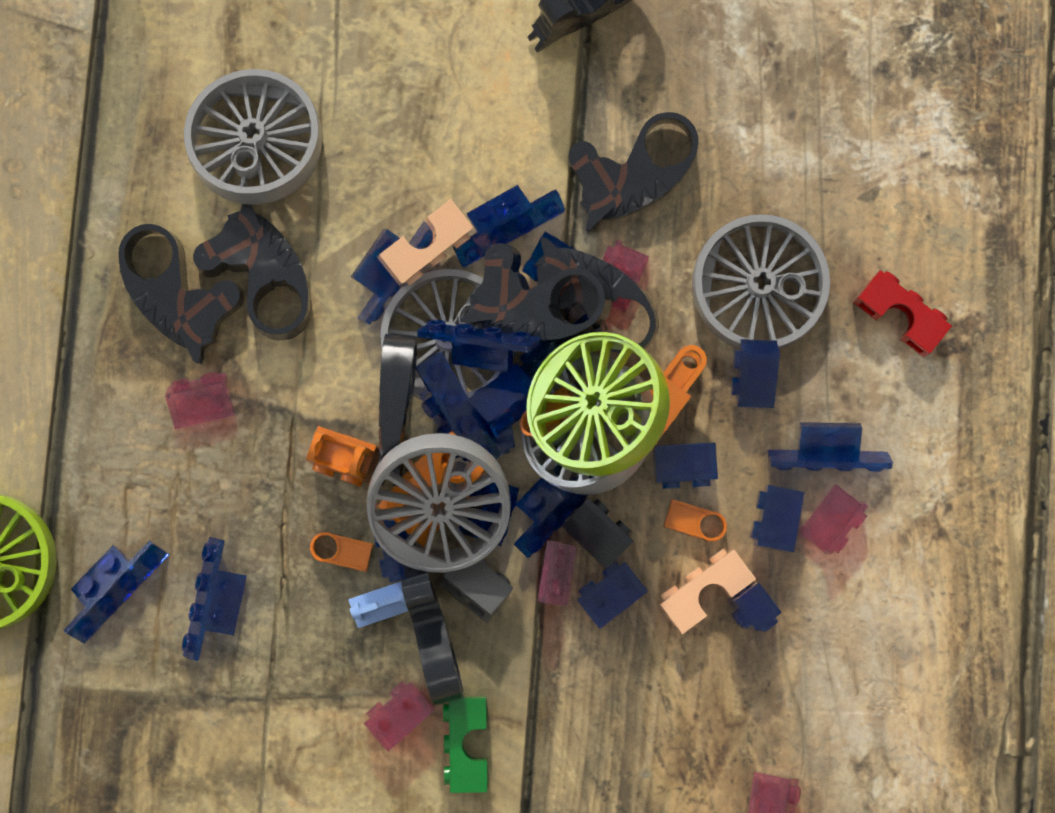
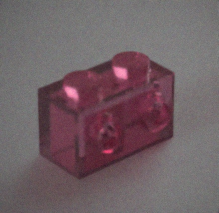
(398, 715)

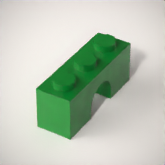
(465, 772)

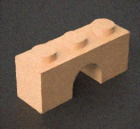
(448, 228)
(683, 605)

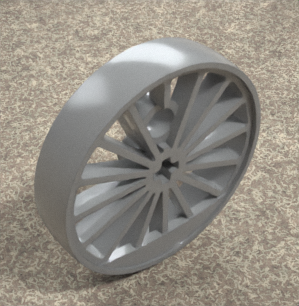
(262, 85)
(703, 276)
(431, 278)
(584, 485)
(454, 509)

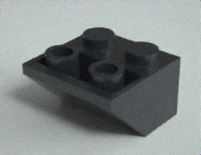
(598, 533)

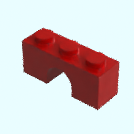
(925, 325)

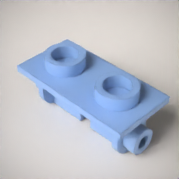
(378, 605)

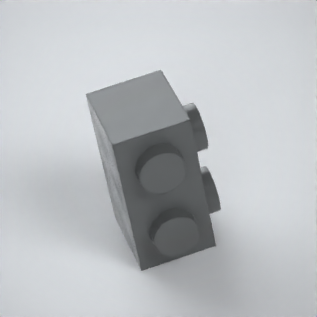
(478, 589)

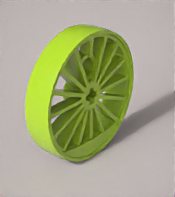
(604, 390)
(48, 561)

